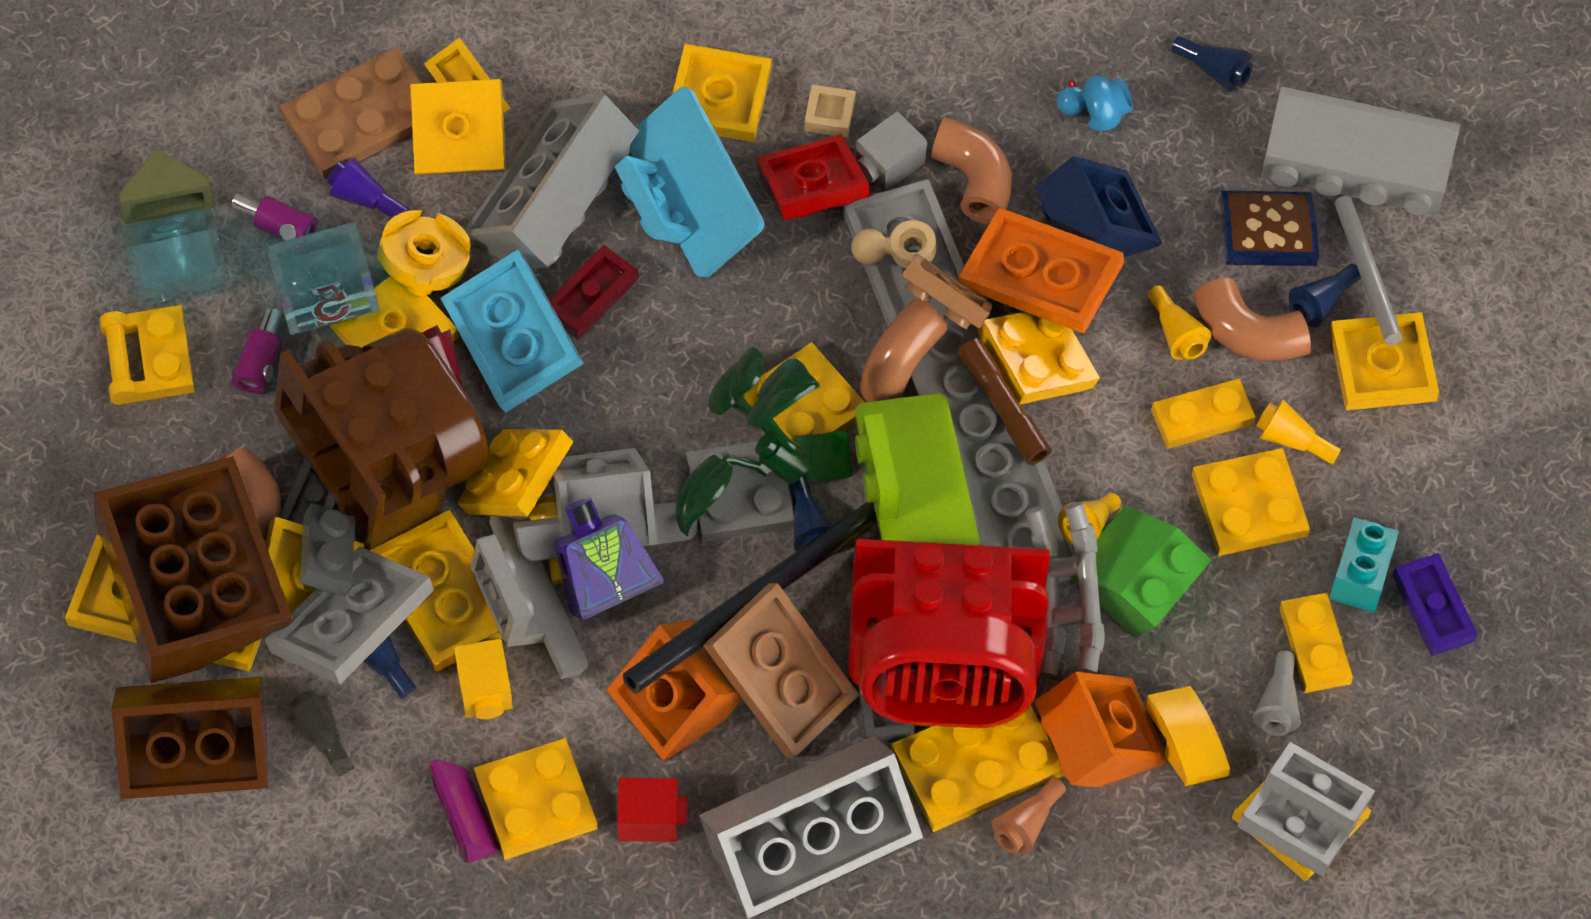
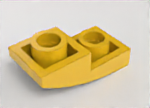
(1191, 737)

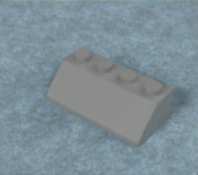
(1360, 151)
(553, 180)
(812, 825)

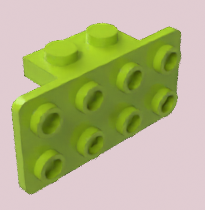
(915, 470)

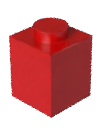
(650, 809)

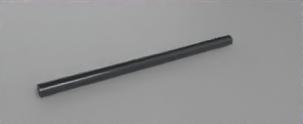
(784, 574)

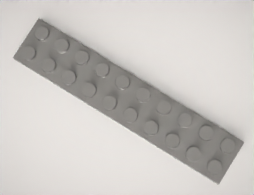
(994, 469)

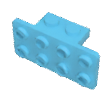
(688, 185)

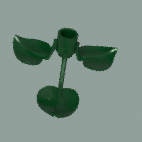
(775, 448)

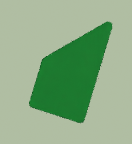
(829, 455)

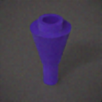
(355, 184)

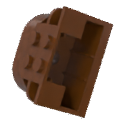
(382, 429)

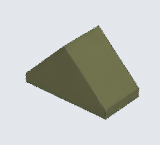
(164, 189)

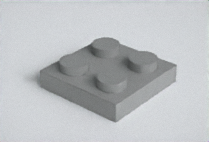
(748, 503)

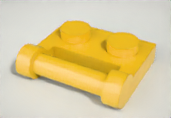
(162, 351)

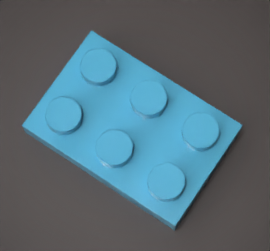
(511, 331)

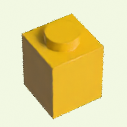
(483, 679)

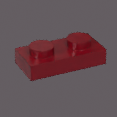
(592, 291)

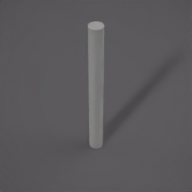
(1368, 271)

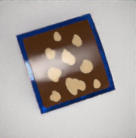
(1269, 228)

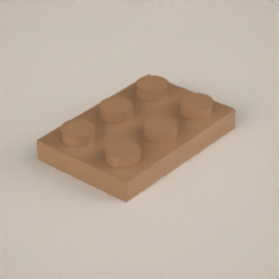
(354, 112)
(781, 670)

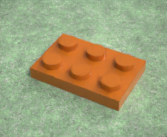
(1041, 270)

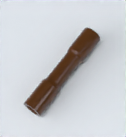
(1018, 424)

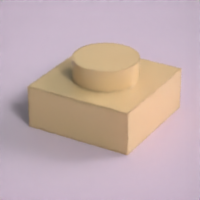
(829, 111)

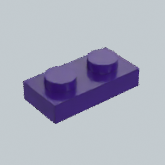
(1434, 604)

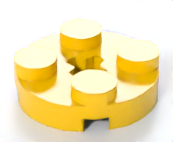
(421, 271)

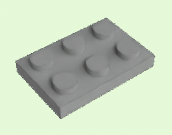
(339, 632)

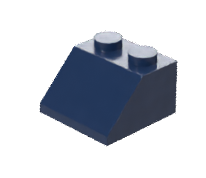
(1098, 206)

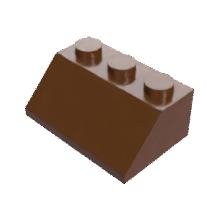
(191, 737)

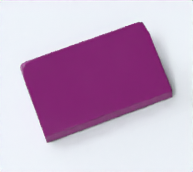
(463, 810)

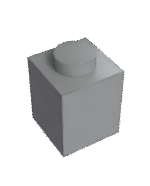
(890, 151)

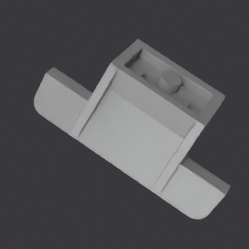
(619, 486)
(524, 599)

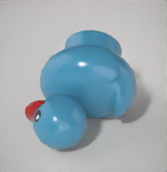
(1104, 100)

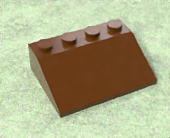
(190, 566)

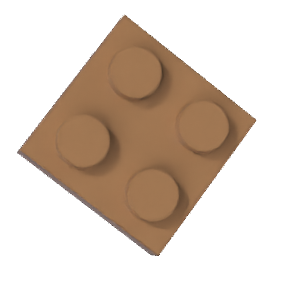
(961, 303)

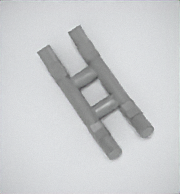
(1085, 567)

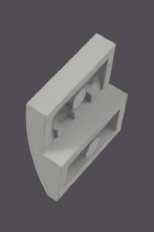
(1306, 809)

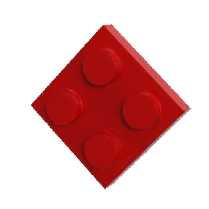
(812, 177)

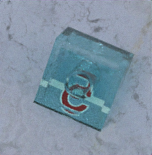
(175, 255)
(323, 278)

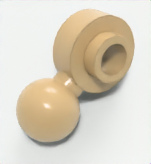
(872, 246)

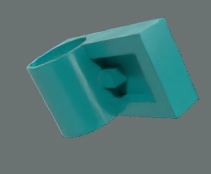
(1364, 565)

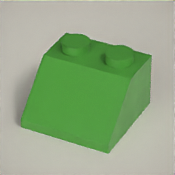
(1143, 569)

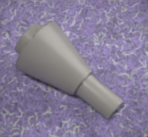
(1278, 707)

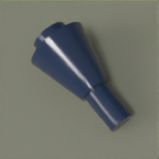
(1224, 65)
(1320, 296)
(808, 515)
(386, 662)

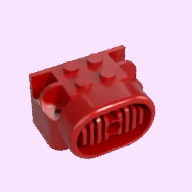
(947, 631)

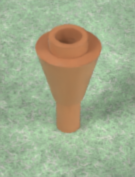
(1020, 826)

